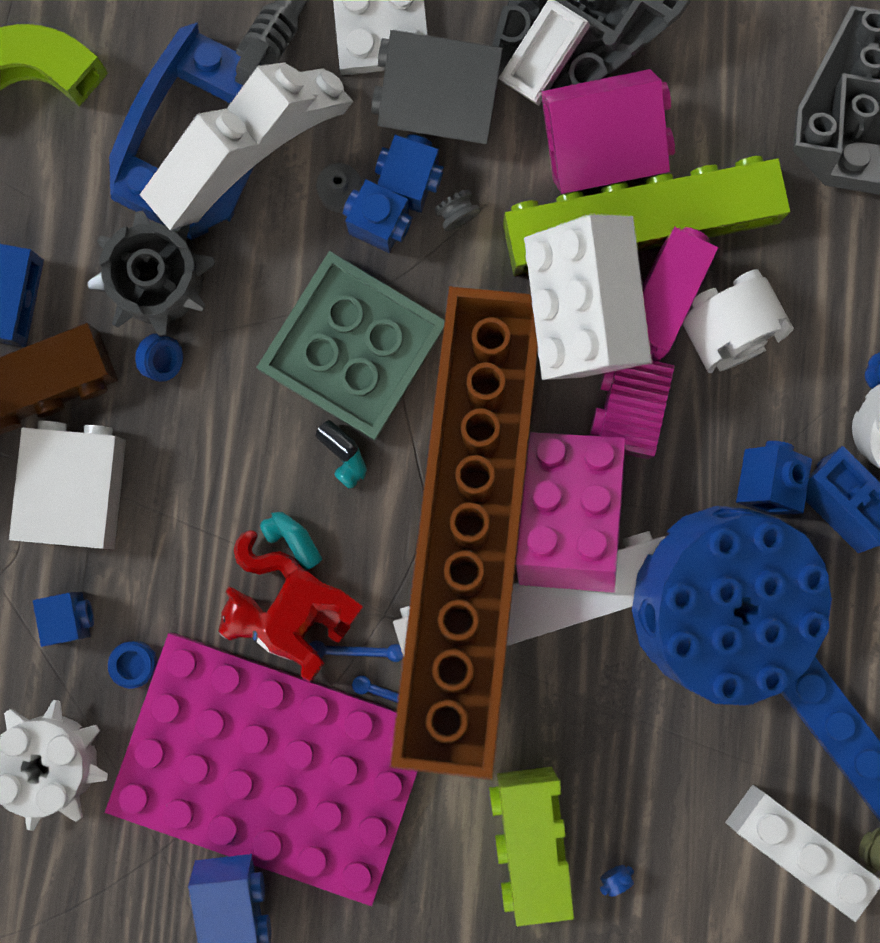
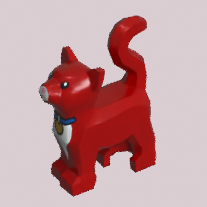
(292, 614)

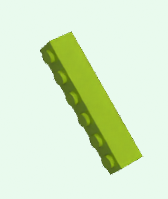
(707, 201)

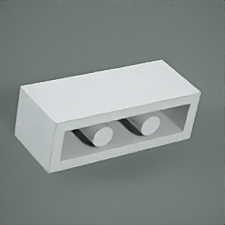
(804, 853)

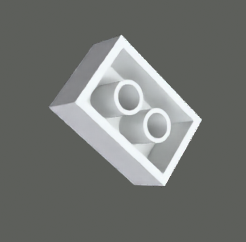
(587, 297)

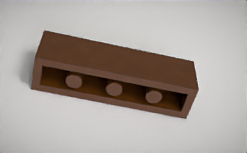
(51, 373)

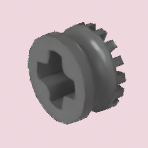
(457, 211)

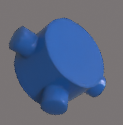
(616, 880)

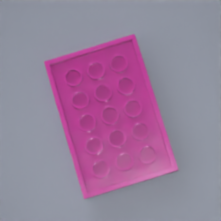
(265, 769)

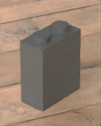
(437, 86)

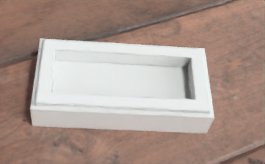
(544, 51)

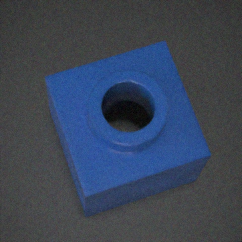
(63, 618)

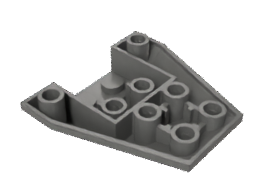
(841, 108)

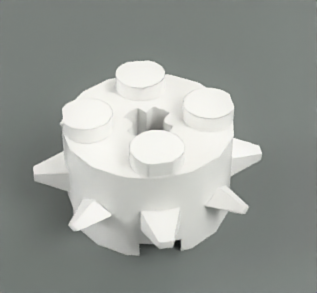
(62, 748)

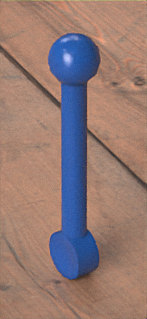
(393, 652)
(363, 684)

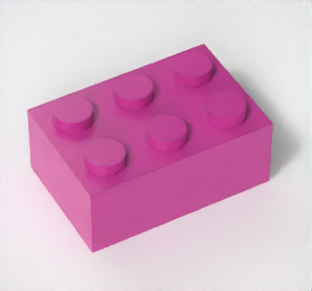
(571, 512)

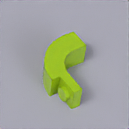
(50, 57)

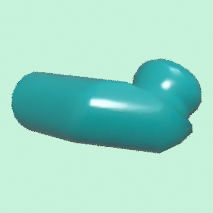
(295, 535)

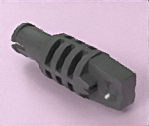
(268, 37)

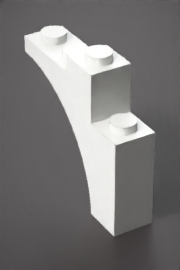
(230, 141)

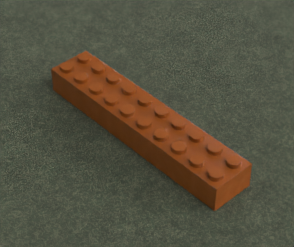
(467, 537)

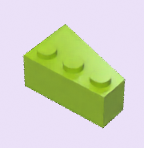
(532, 846)

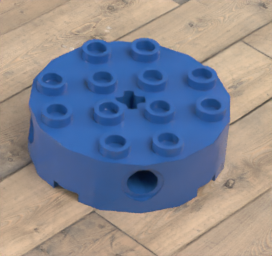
(732, 604)

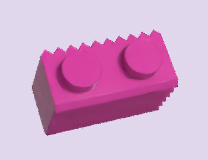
(634, 406)

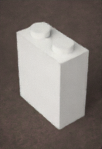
(68, 486)

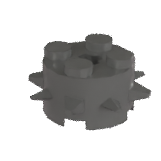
(129, 257)

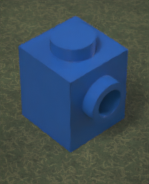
(410, 169)
(377, 216)
(774, 479)

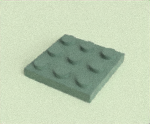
(352, 345)

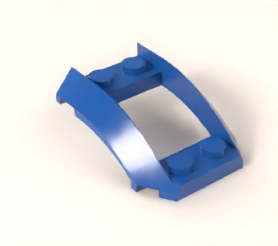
(202, 65)

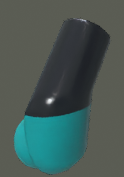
(346, 450)

